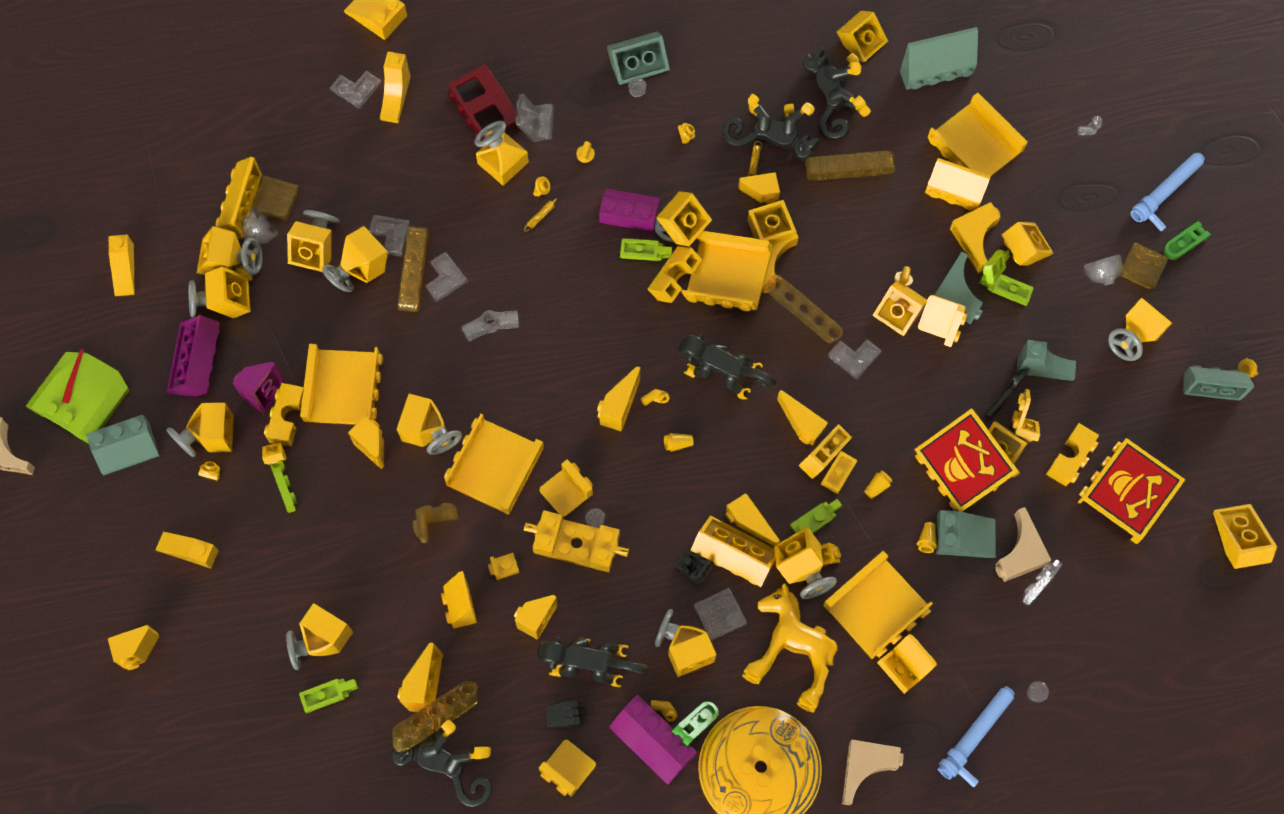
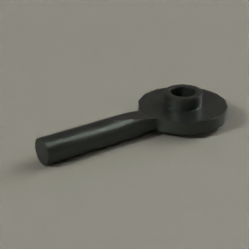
(1000, 402)

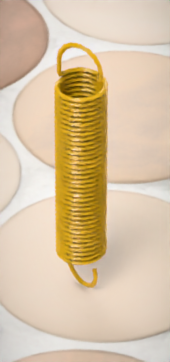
(754, 159)
(540, 214)

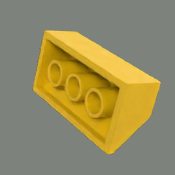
(239, 195)
(734, 551)

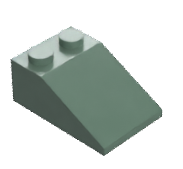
(965, 534)

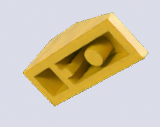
(122, 264)
(804, 421)
(825, 451)
(748, 518)
(188, 549)

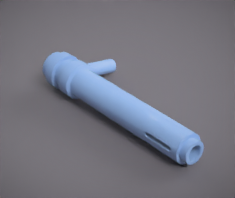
(1149, 204)
(957, 756)

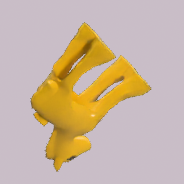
(798, 639)

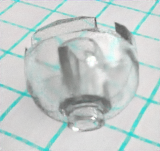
(257, 227)
(1104, 270)

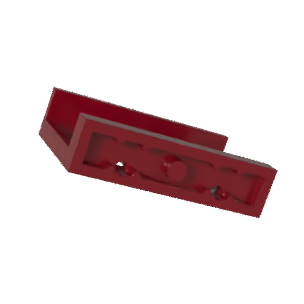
(493, 96)

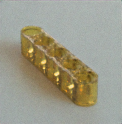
(850, 165)
(413, 269)
(813, 310)
(434, 716)

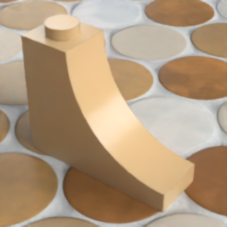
(7, 459)
(1028, 551)
(865, 760)

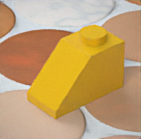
(761, 187)

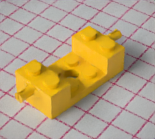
(555, 536)

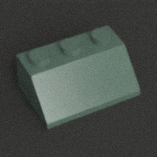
(638, 57)
(1216, 383)
(123, 444)

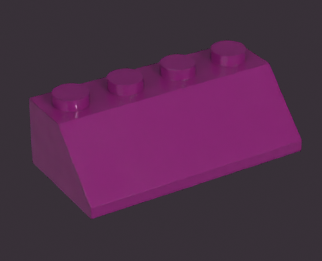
(193, 357)
(652, 739)

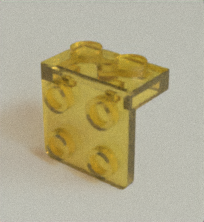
(427, 514)

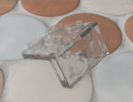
(535, 120)

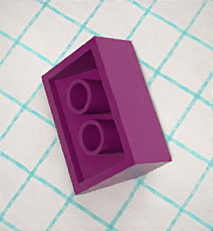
(629, 210)
(258, 385)

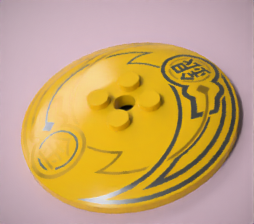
(753, 736)

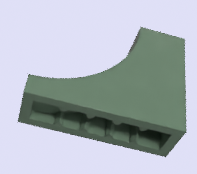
(956, 290)
(1043, 363)

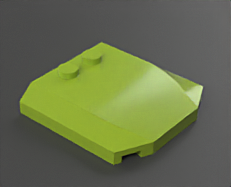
(93, 399)

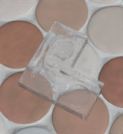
(357, 92)
(394, 230)
(449, 277)
(854, 362)
(1044, 578)

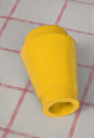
(677, 441)
(878, 484)
(927, 540)

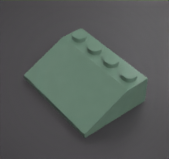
(940, 58)

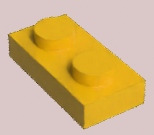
(839, 472)

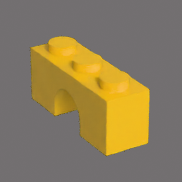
(681, 262)
(287, 399)
(1064, 468)

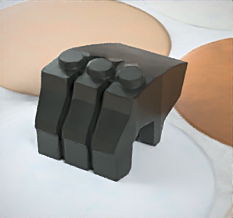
(693, 567)
(565, 714)

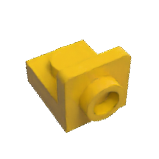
(273, 453)
(830, 554)
(503, 566)

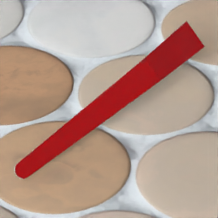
(68, 391)

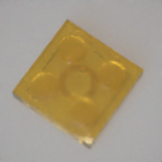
(275, 197)
(1144, 266)

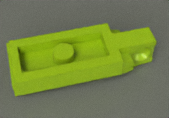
(644, 250)
(995, 265)
(1009, 289)
(282, 483)
(817, 517)
(326, 694)

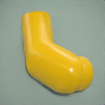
(655, 395)
(666, 708)

